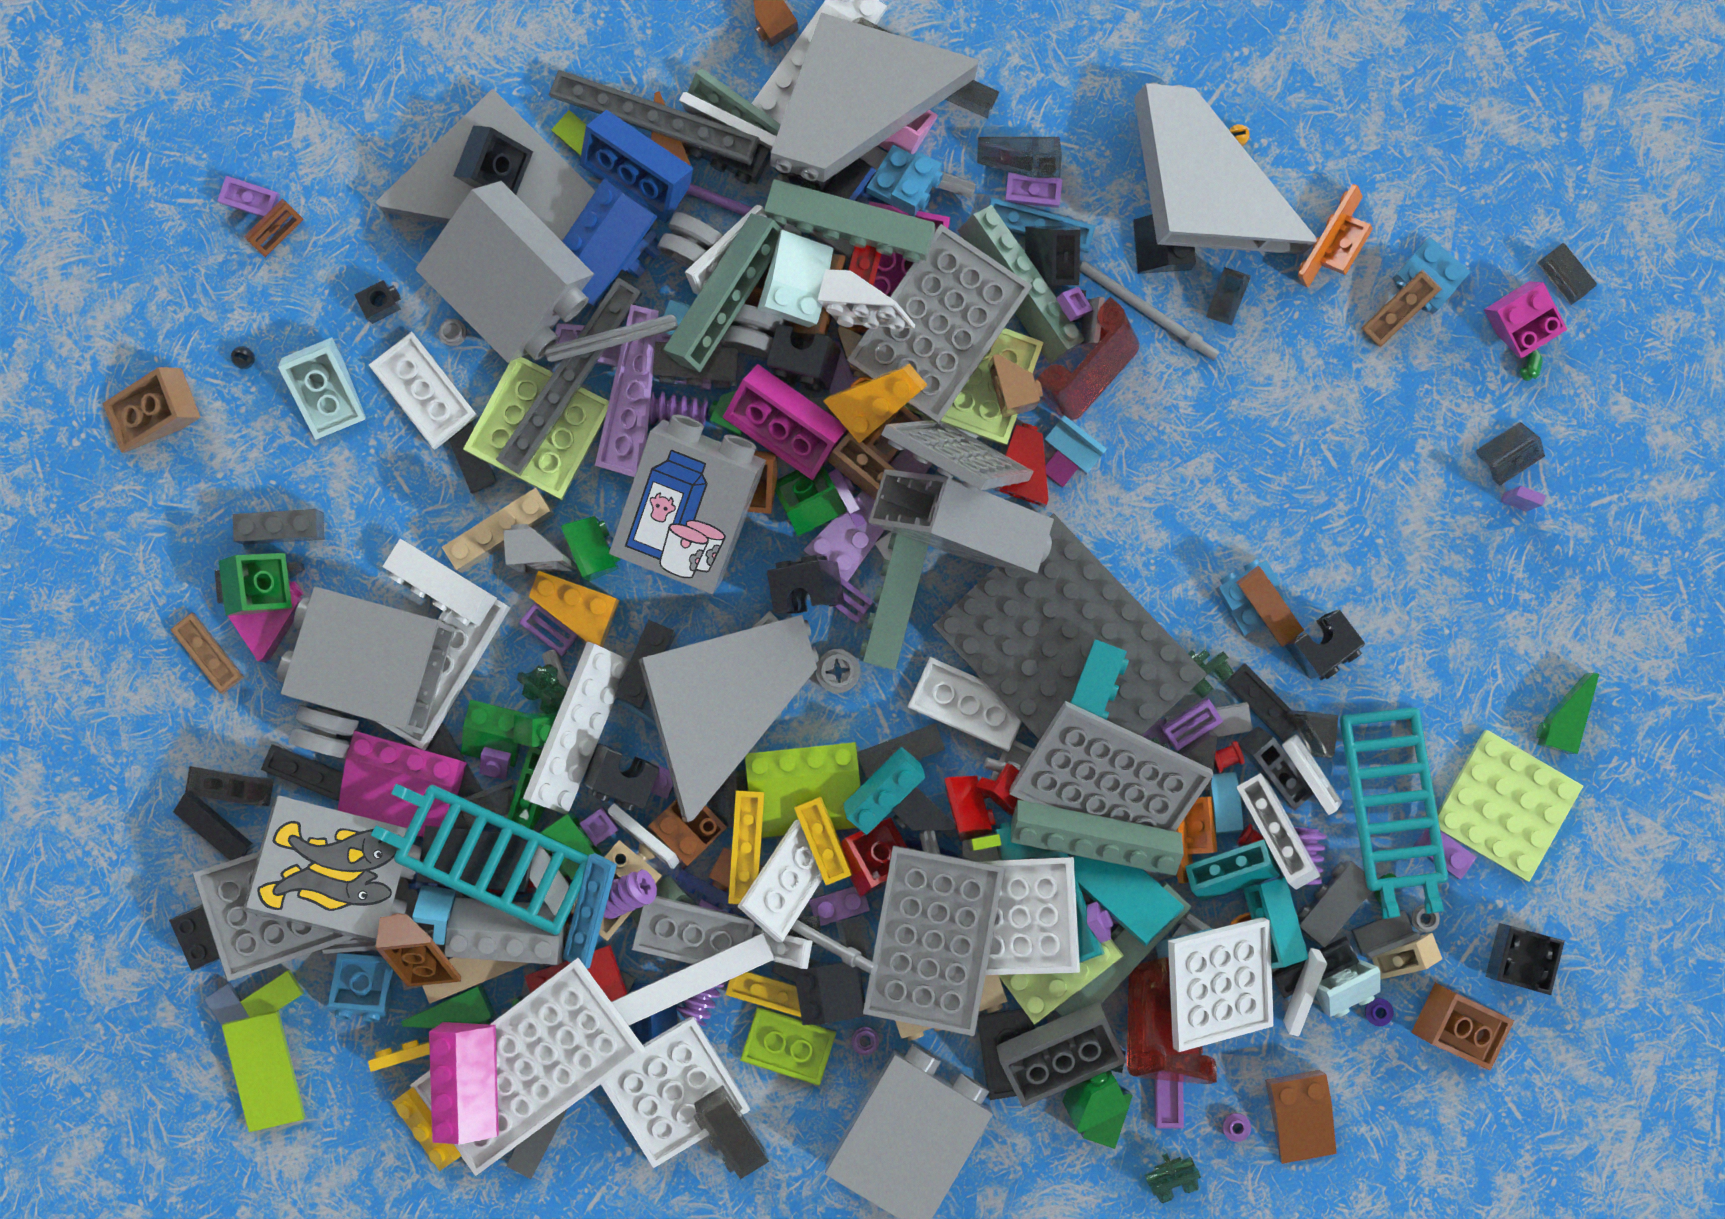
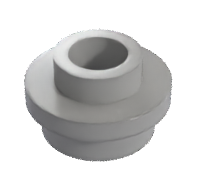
(1432, 923)

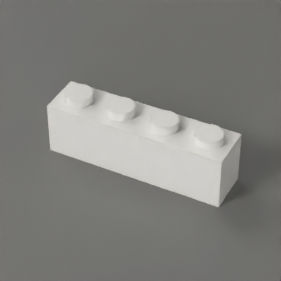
(438, 582)
(1278, 831)

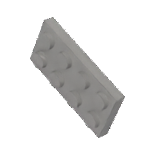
(688, 930)

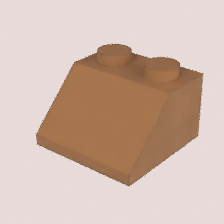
(1014, 386)

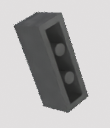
(278, 526)
(1334, 903)

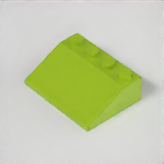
(800, 776)

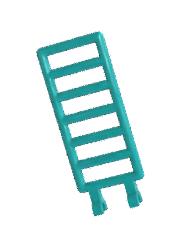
(1429, 881)
(478, 891)

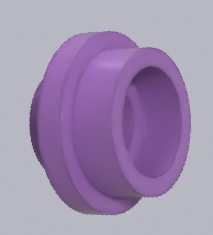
(868, 1049)
(1228, 1124)

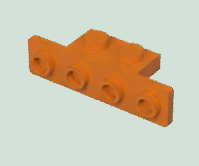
(1339, 241)
(1197, 834)

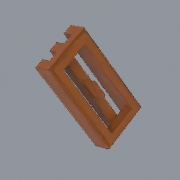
(279, 215)

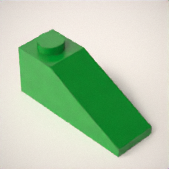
(1567, 721)
(521, 810)
(467, 1007)

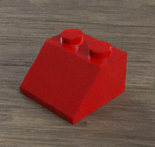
(968, 807)
(871, 855)

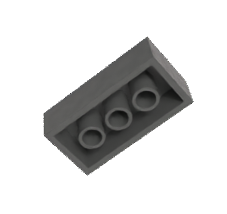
(1060, 1054)

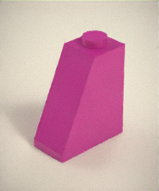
(267, 629)

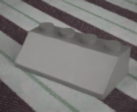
(531, 552)
(490, 934)

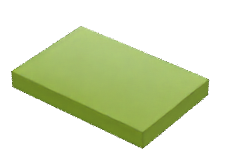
(788, 1046)

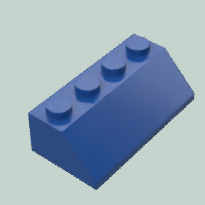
(636, 164)
(607, 235)

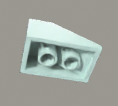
(795, 279)
(322, 388)
(1348, 988)

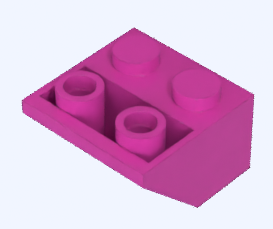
(1526, 318)

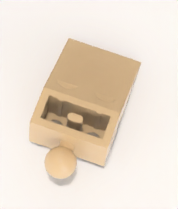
(633, 863)

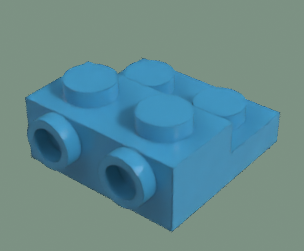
(905, 180)
(1439, 266)
(1236, 602)
(360, 987)

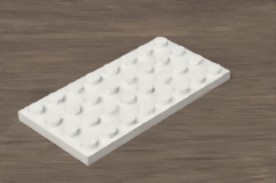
(549, 1057)

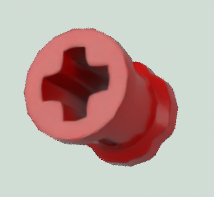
(1228, 756)
(1249, 836)

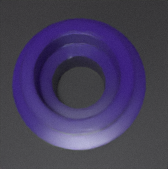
(1371, 1008)

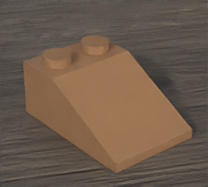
(151, 408)

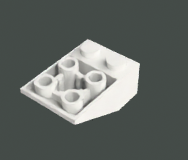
(859, 303)

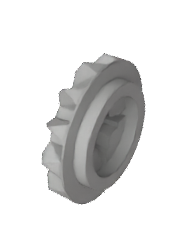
(847, 679)

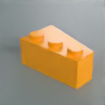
(874, 401)
(577, 607)

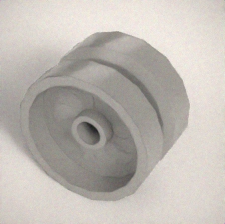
(689, 239)
(751, 332)
(324, 727)

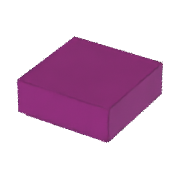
(1060, 469)

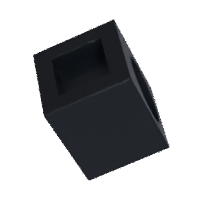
(367, 297)

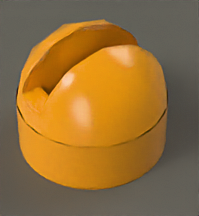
(1242, 139)

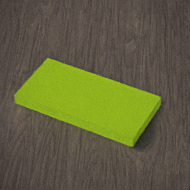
(263, 1071)

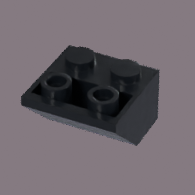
(1054, 253)

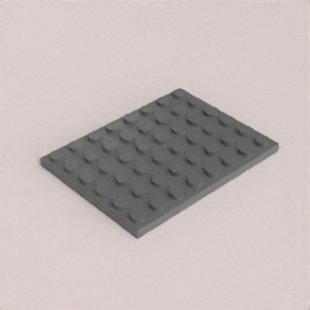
(1036, 629)

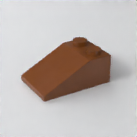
(1462, 1026)
(1302, 1115)

